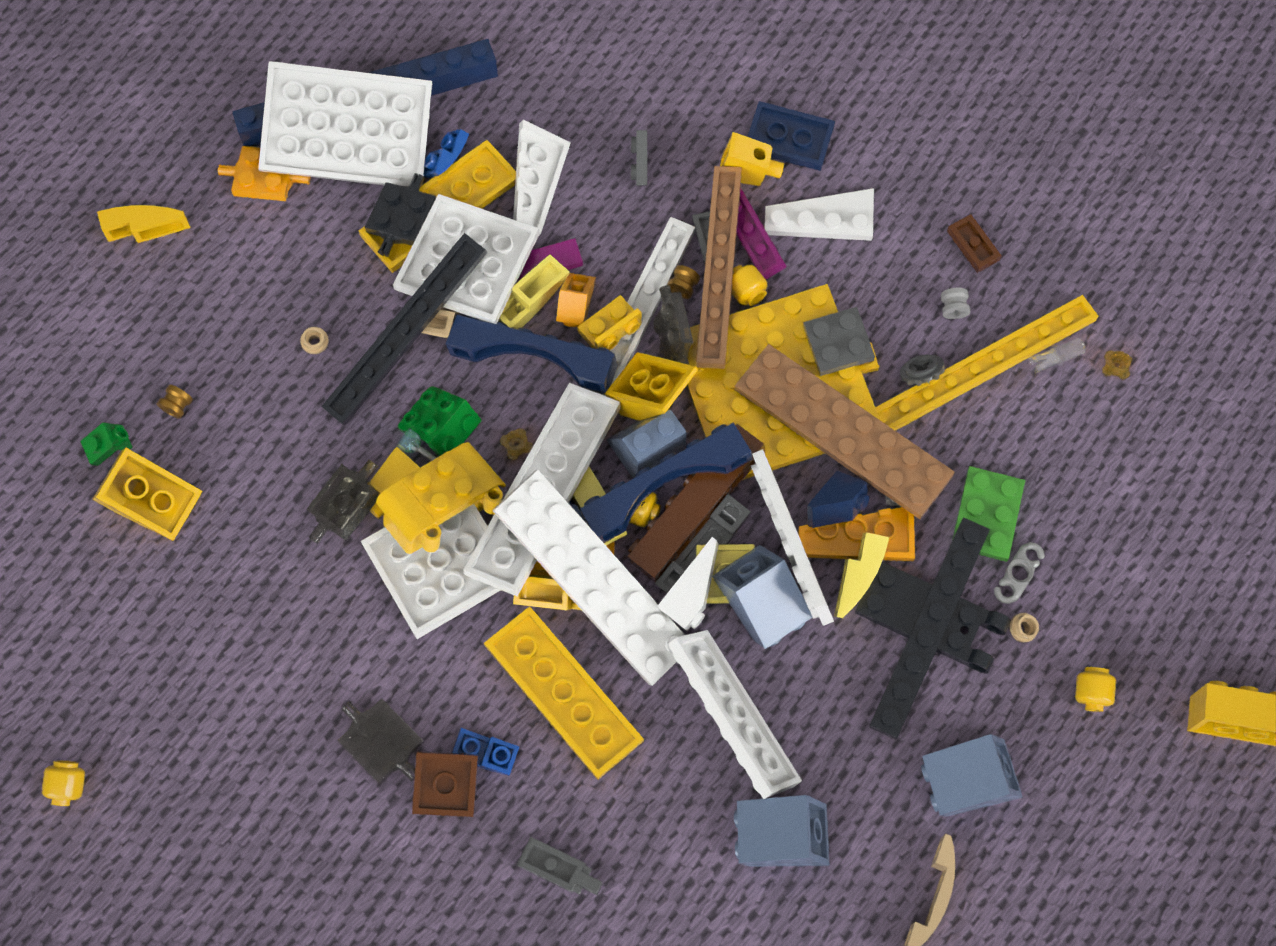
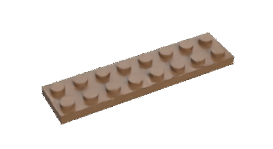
(844, 431)

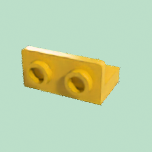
(610, 324)

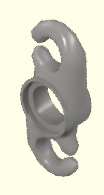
(1016, 585)

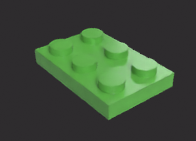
(995, 504)

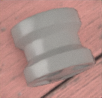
(955, 303)

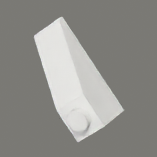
(690, 593)

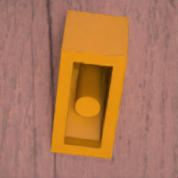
(575, 299)

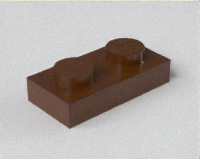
(974, 243)

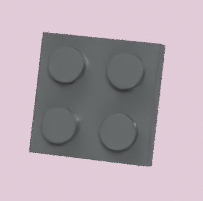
(838, 341)

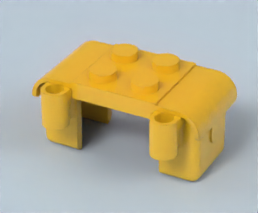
(436, 494)

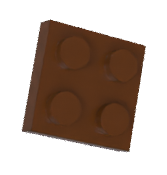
(444, 784)

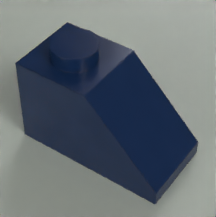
(838, 501)

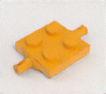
(257, 184)

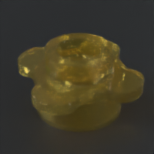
(1124, 361)
(519, 436)

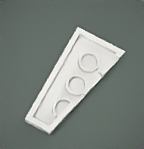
(824, 217)

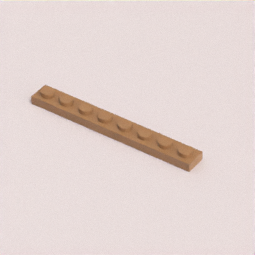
(719, 268)

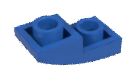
(440, 160)
(492, 752)

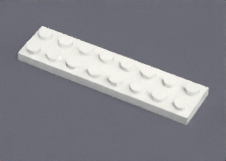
(562, 457)
(590, 575)

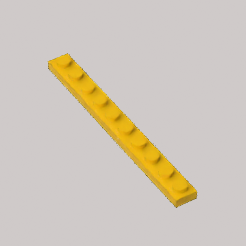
(987, 363)

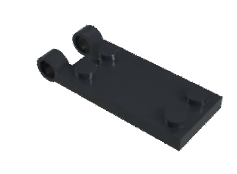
(897, 599)

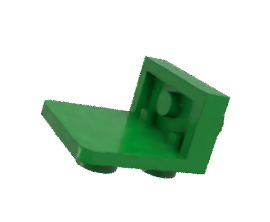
(441, 420)

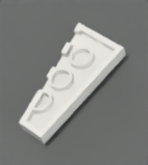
(537, 173)

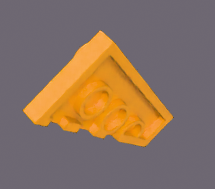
(844, 538)

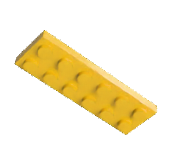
(472, 179)
(564, 692)

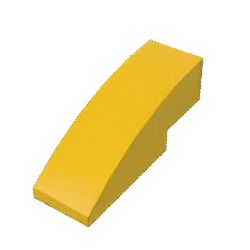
(141, 221)
(545, 593)

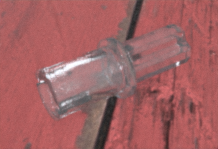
(1058, 355)

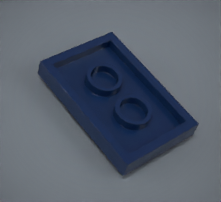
(792, 134)

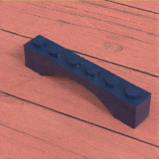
(479, 340)
(717, 453)

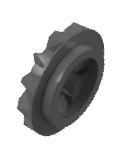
(922, 369)

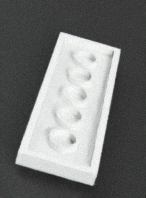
(790, 539)
(734, 713)

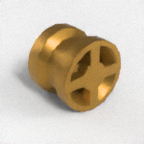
(684, 281)
(174, 401)

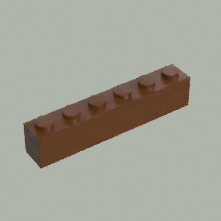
(687, 515)

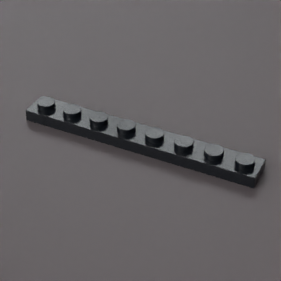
(404, 329)
(929, 629)

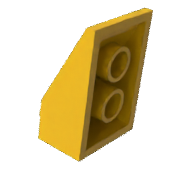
(649, 385)
(147, 494)

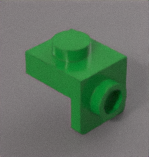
(104, 442)

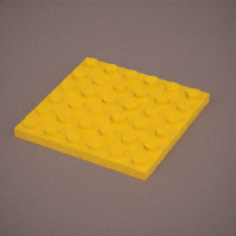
(749, 333)

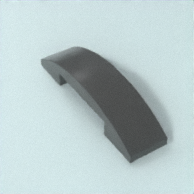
(721, 526)

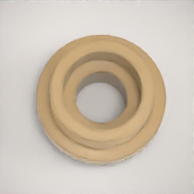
(311, 333)
(1030, 624)

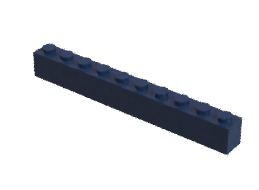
(445, 69)

